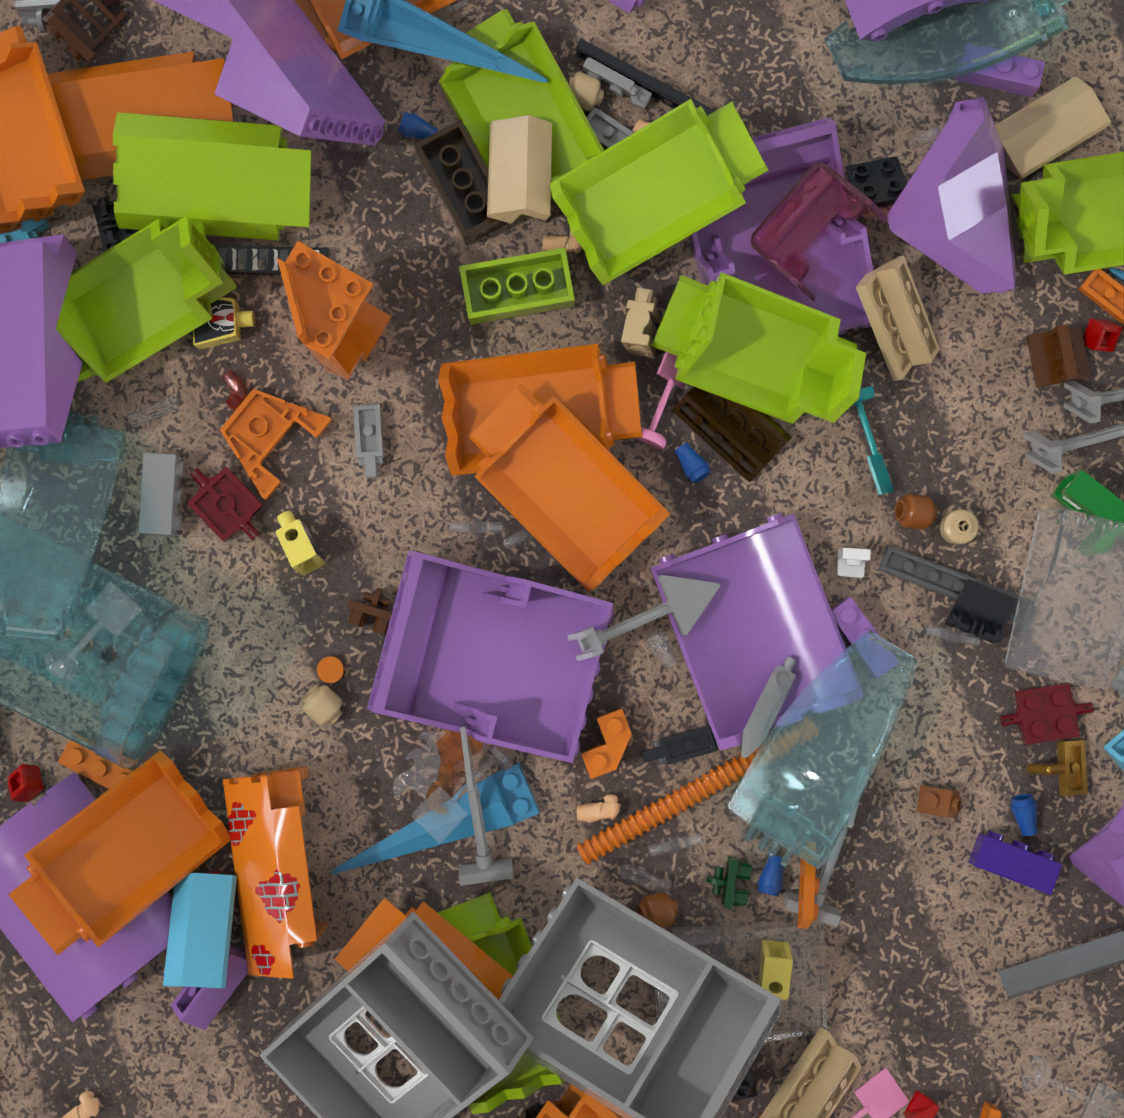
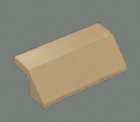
(1051, 126)
(519, 168)
(897, 317)
(815, 1081)

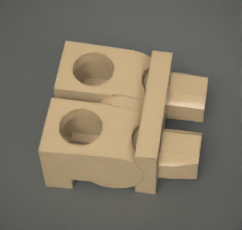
(640, 324)

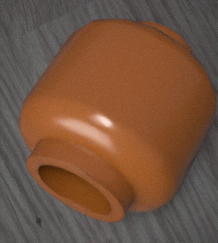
(915, 511)
(658, 909)

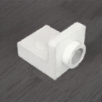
(852, 562)

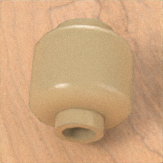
(586, 90)
(950, 527)
(322, 704)

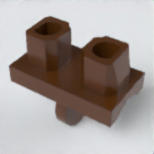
(360, 610)

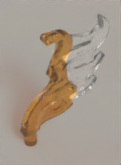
(433, 762)

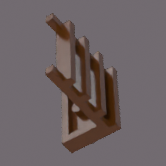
(64, 27)

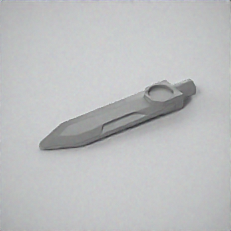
(767, 707)

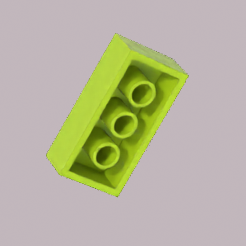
(517, 286)

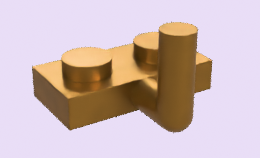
(1070, 768)

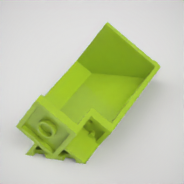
(1074, 214)
(141, 297)
(760, 349)

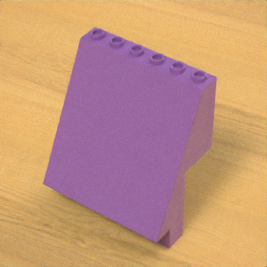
(285, 70)
(835, 257)
(35, 360)
(488, 657)

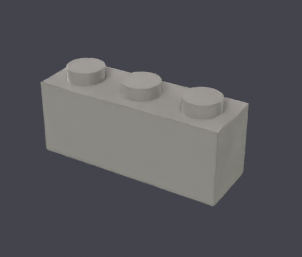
(161, 494)

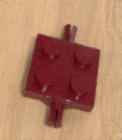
(225, 504)
(1046, 714)

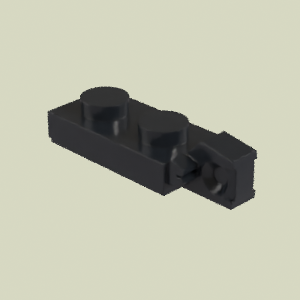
(682, 746)

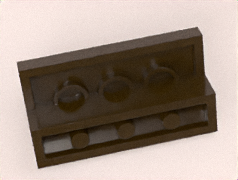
(734, 431)

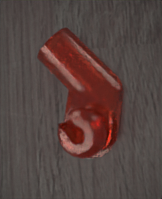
(238, 390)

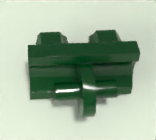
(734, 870)

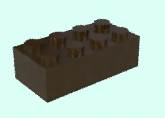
(459, 179)

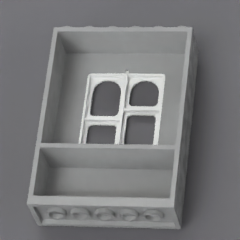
(435, 1017)
(693, 1051)

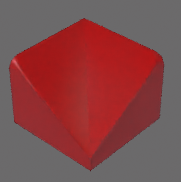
(1101, 335)
(25, 783)
(921, 1107)

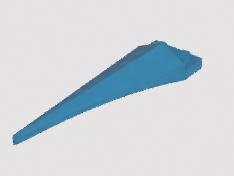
(415, 30)
(504, 801)

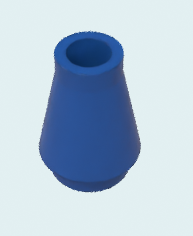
(415, 127)
(692, 463)
(1025, 812)
(771, 877)

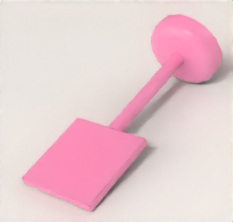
(668, 371)
(880, 1096)

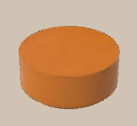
(330, 669)

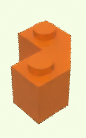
(606, 756)

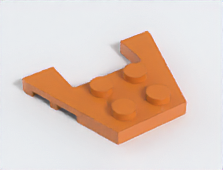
(259, 427)

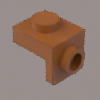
(939, 801)

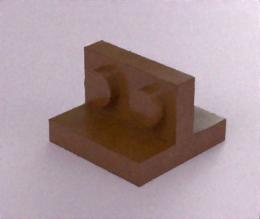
(1058, 356)

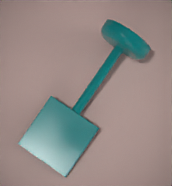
(876, 460)

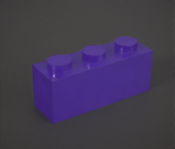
(1015, 862)

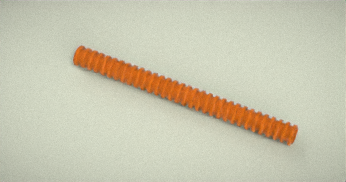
(665, 808)

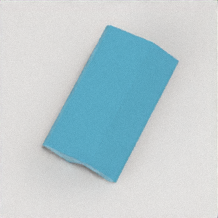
(200, 931)

